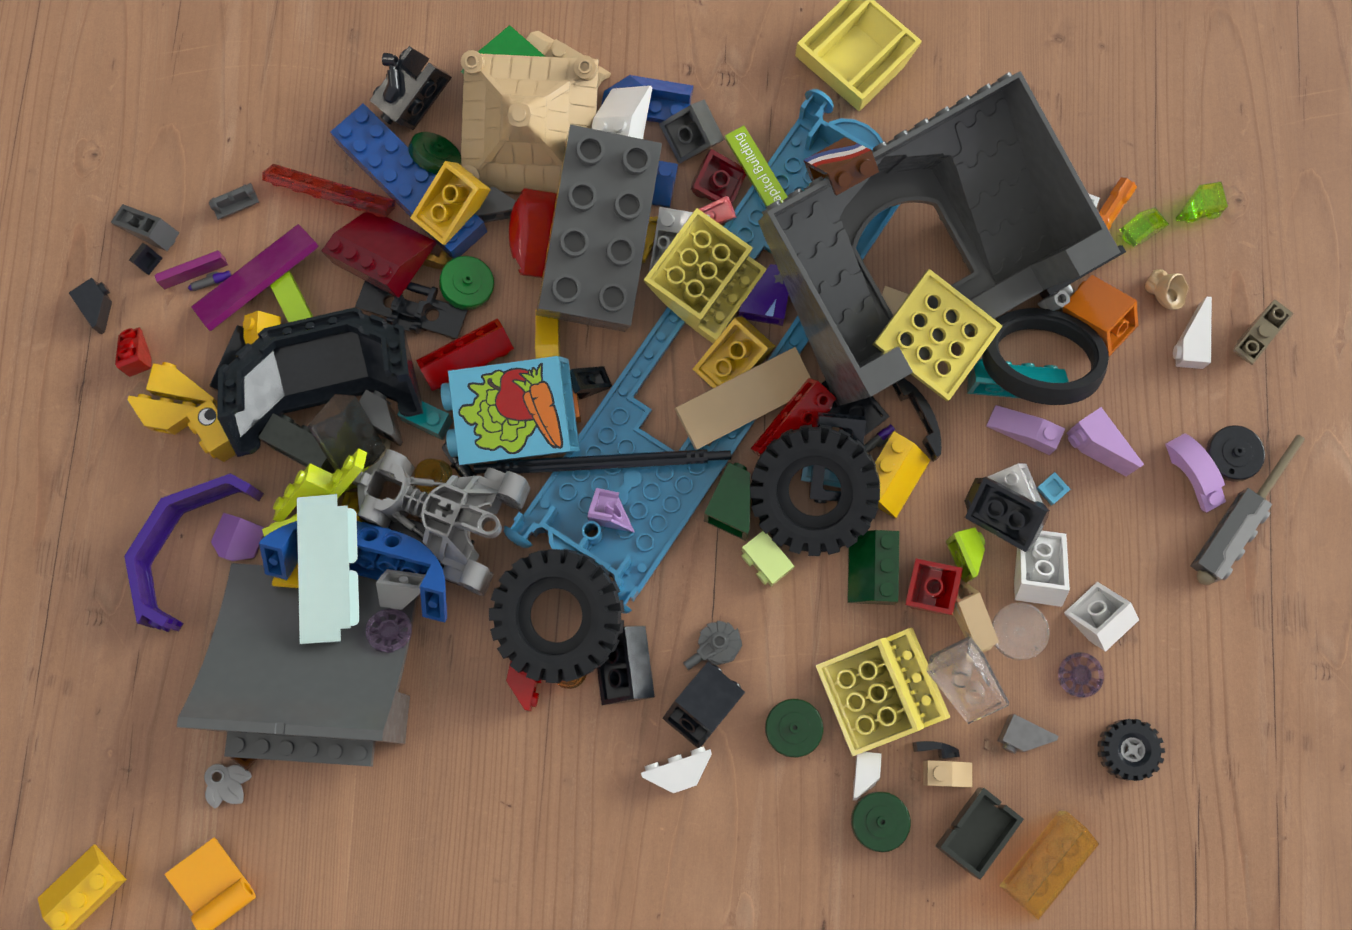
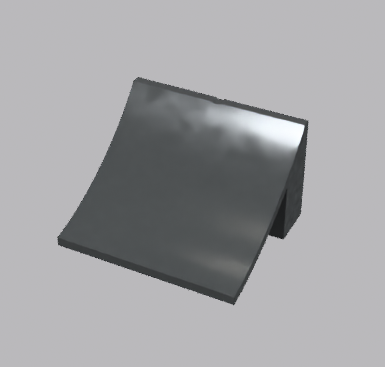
(292, 696)

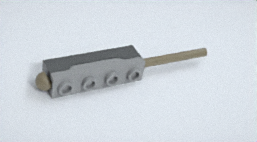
(1239, 525)

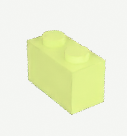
(766, 558)

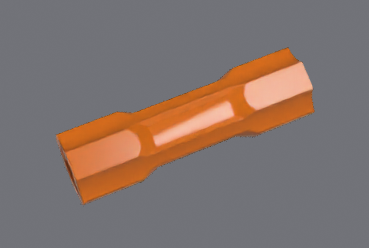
(1118, 198)

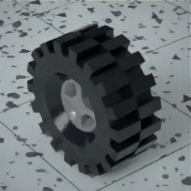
(1141, 744)

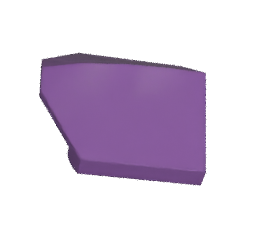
(236, 538)

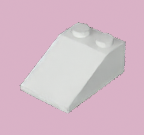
(624, 111)
(1043, 571)

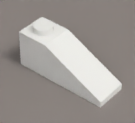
(1194, 345)

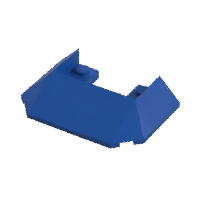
(665, 101)

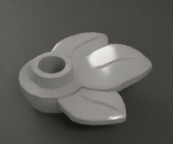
(229, 786)

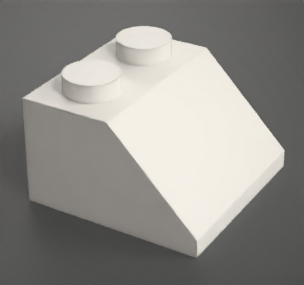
(1102, 616)

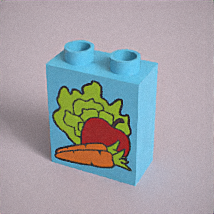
(511, 411)

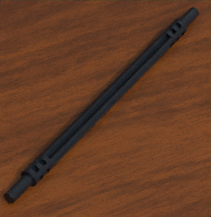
(605, 461)

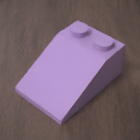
(1103, 442)

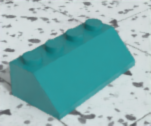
(982, 384)

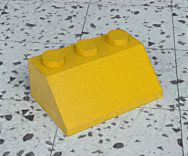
(899, 471)
(80, 890)

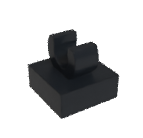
(145, 258)

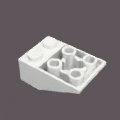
(668, 226)

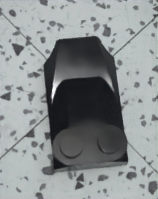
(1005, 513)

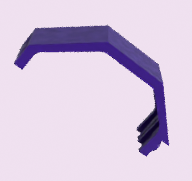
(156, 532)

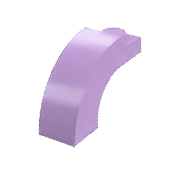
(1199, 469)

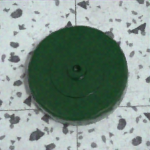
(432, 150)
(794, 728)
(880, 821)

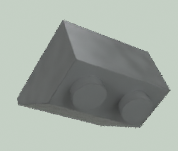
(691, 131)
(381, 415)

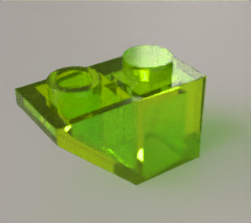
(1204, 202)

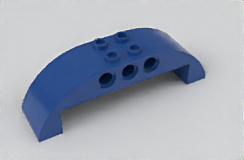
(376, 551)

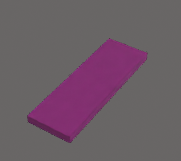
(254, 277)

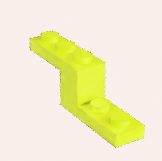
(318, 482)

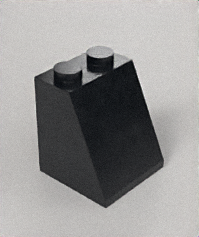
(703, 704)

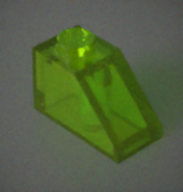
(1143, 227)

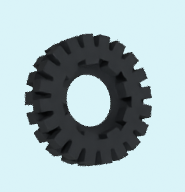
(823, 448)
(599, 607)

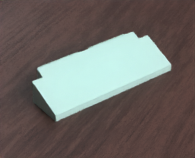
(324, 580)

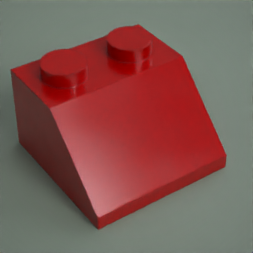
(934, 587)

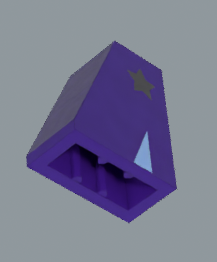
(767, 299)

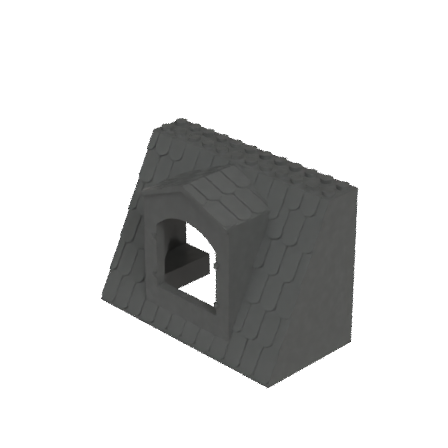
(996, 188)

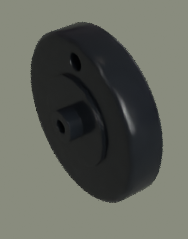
(1236, 452)

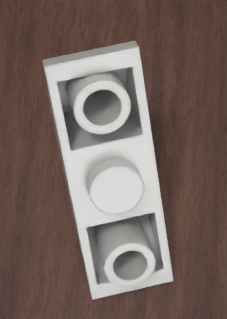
(679, 772)

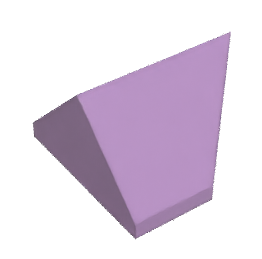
(608, 511)

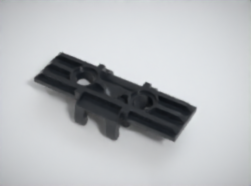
(412, 314)

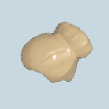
(1168, 288)

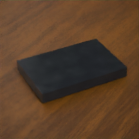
(865, 407)

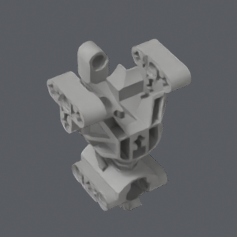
(446, 512)

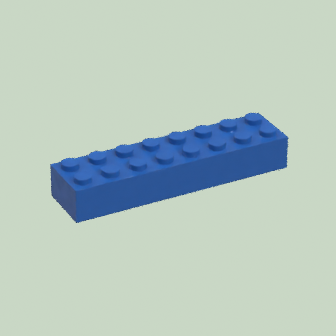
(393, 169)

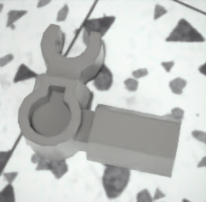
(1057, 300)

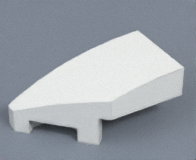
(866, 773)

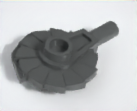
(718, 645)

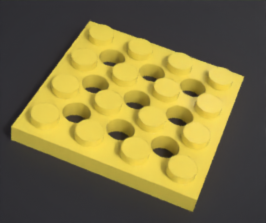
(966, 312)

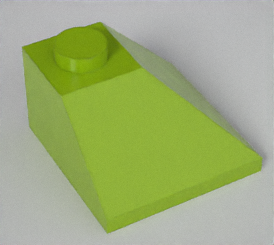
(967, 552)

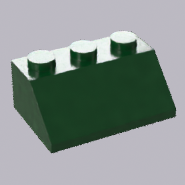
(874, 568)

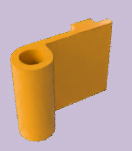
(210, 885)

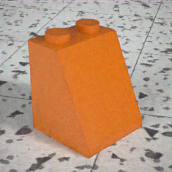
(1104, 310)

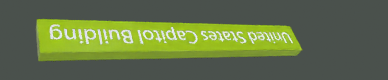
(755, 166)

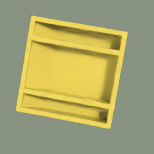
(857, 49)

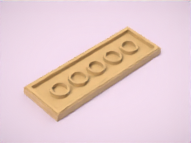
(743, 398)

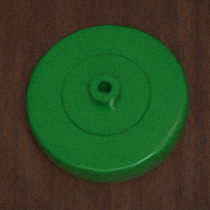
(466, 282)

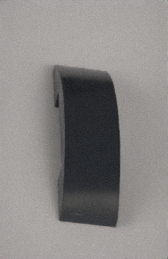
(932, 442)

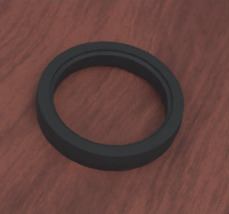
(1041, 391)

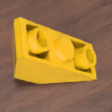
(161, 415)

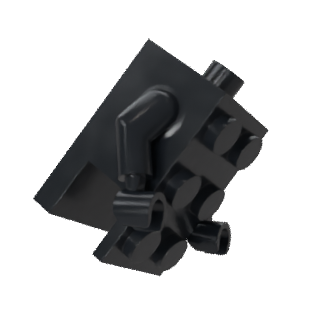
(406, 90)

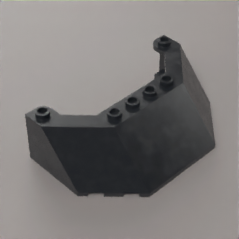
(308, 364)

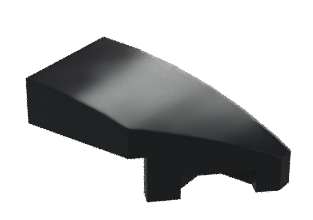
(944, 750)

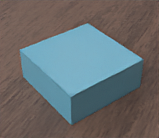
(1053, 488)

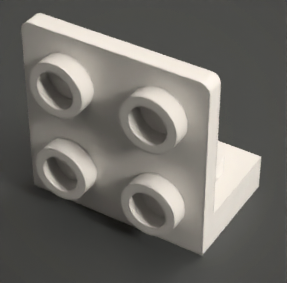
(1019, 480)

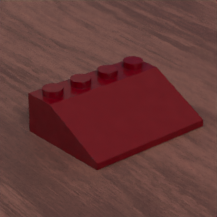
(379, 251)

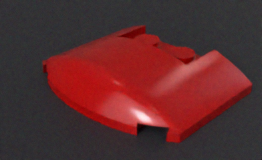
(530, 230)

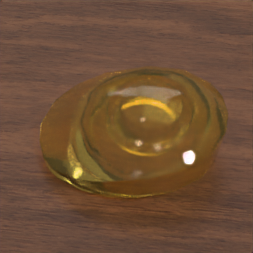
(434, 470)

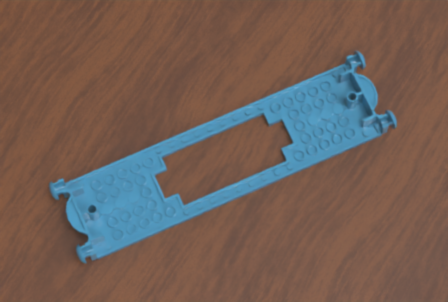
(665, 497)

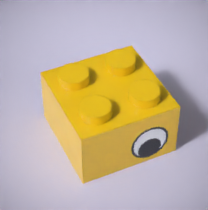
(213, 438)

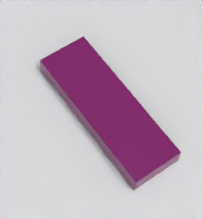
(191, 269)

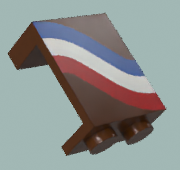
(843, 163)

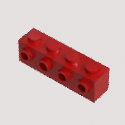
(468, 351)
(799, 411)

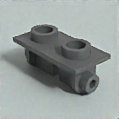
(234, 201)

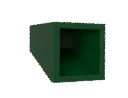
(731, 502)

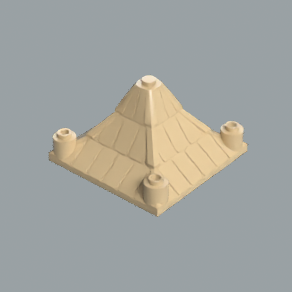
(521, 116)

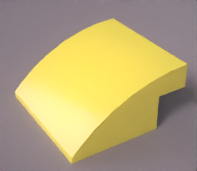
(705, 275)
(882, 691)

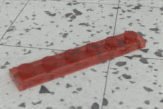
(329, 190)

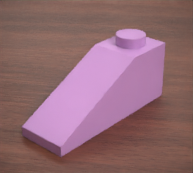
(1026, 429)

